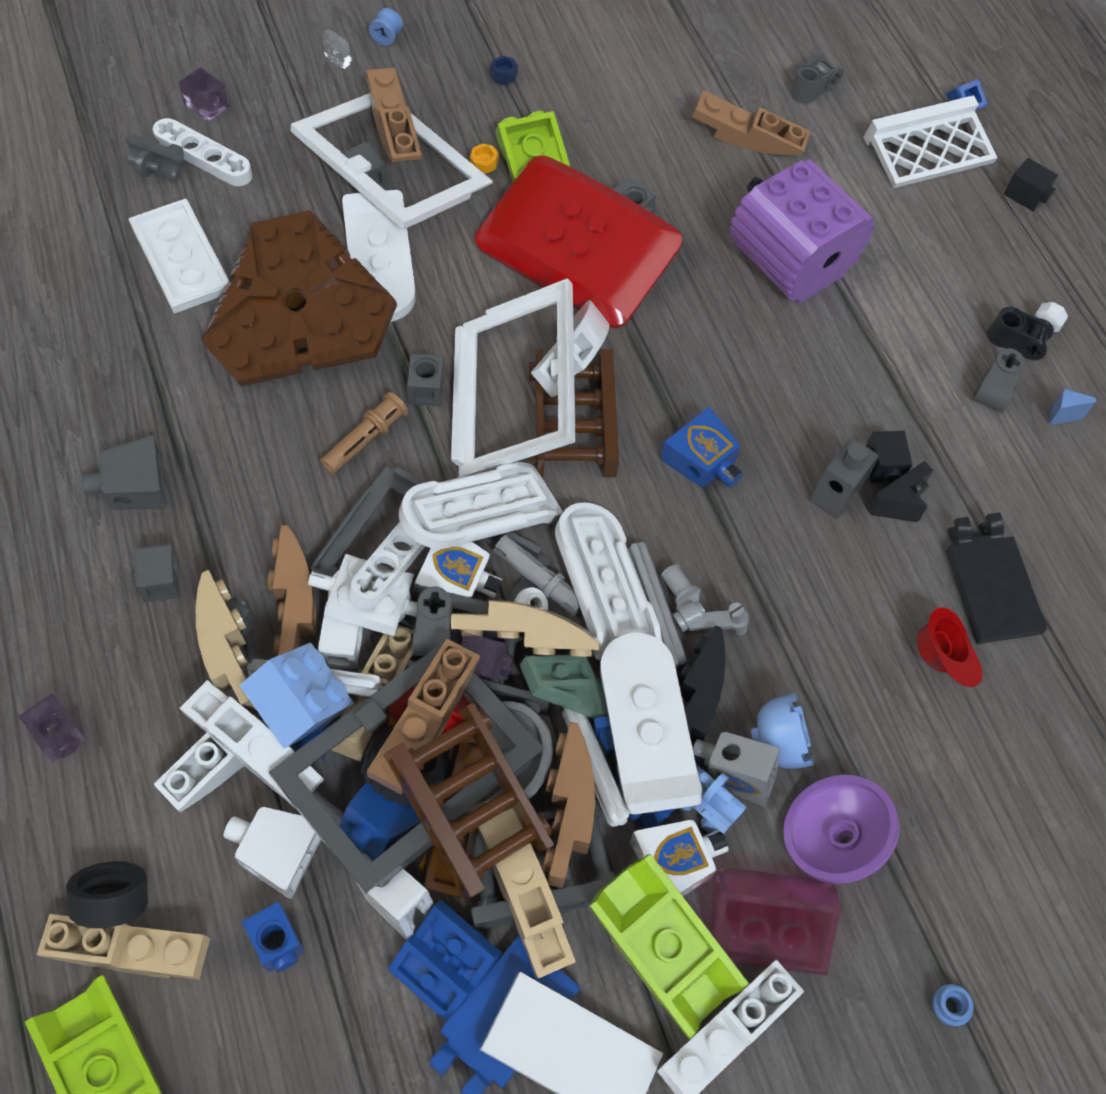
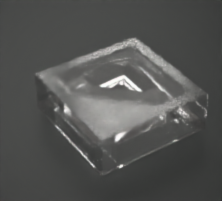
(336, 49)

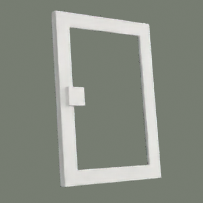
(354, 168)
(465, 380)

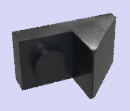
(901, 498)

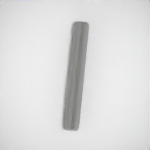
(654, 593)

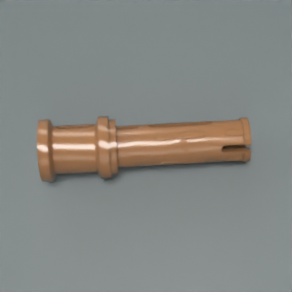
(374, 423)

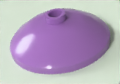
(837, 810)

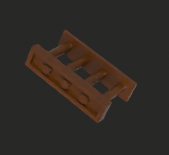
(605, 426)
(449, 834)

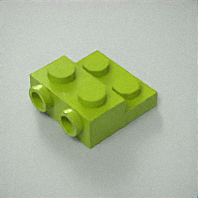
(529, 137)

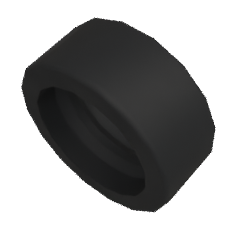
(107, 894)

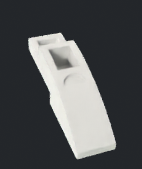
(589, 334)
(242, 735)
(198, 772)
(731, 1031)

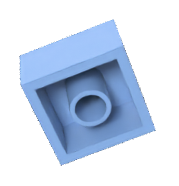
(296, 694)

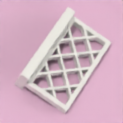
(921, 121)

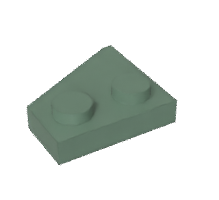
(565, 682)

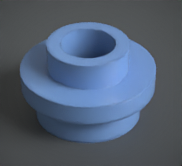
(962, 999)

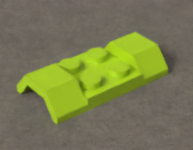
(666, 943)
(92, 1046)

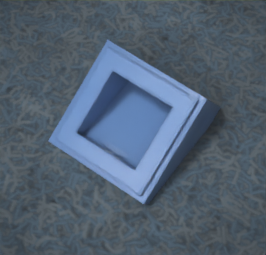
(1071, 407)

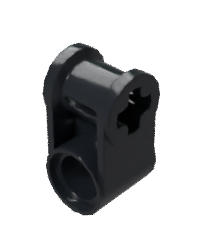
(1019, 331)

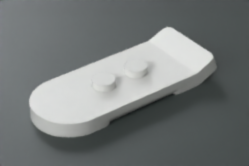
(381, 248)
(477, 506)
(603, 575)
(648, 725)

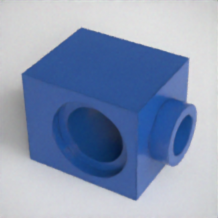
(265, 923)

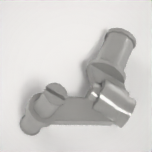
(690, 612)

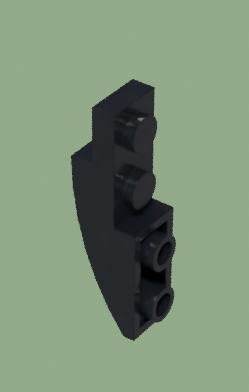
(703, 683)

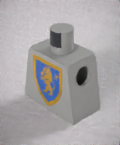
(747, 763)

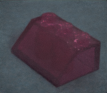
(774, 918)

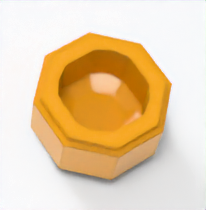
(484, 157)

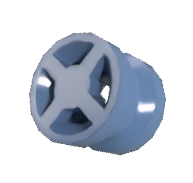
(386, 26)

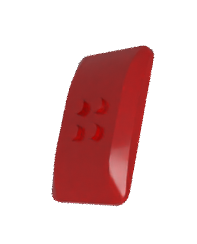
(575, 228)

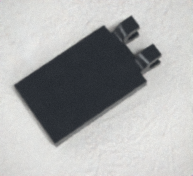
(993, 582)

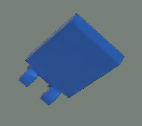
(475, 1016)

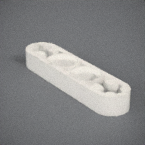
(206, 147)
(383, 582)

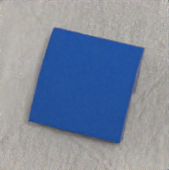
(444, 960)

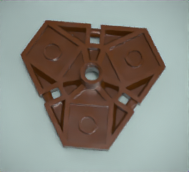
(288, 268)

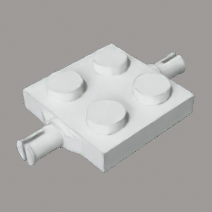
(384, 616)

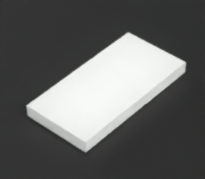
(180, 255)
(566, 1044)

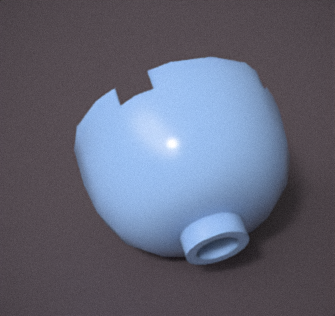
(785, 728)

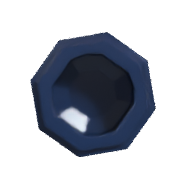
(504, 70)

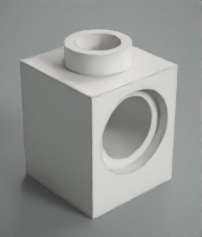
(340, 643)

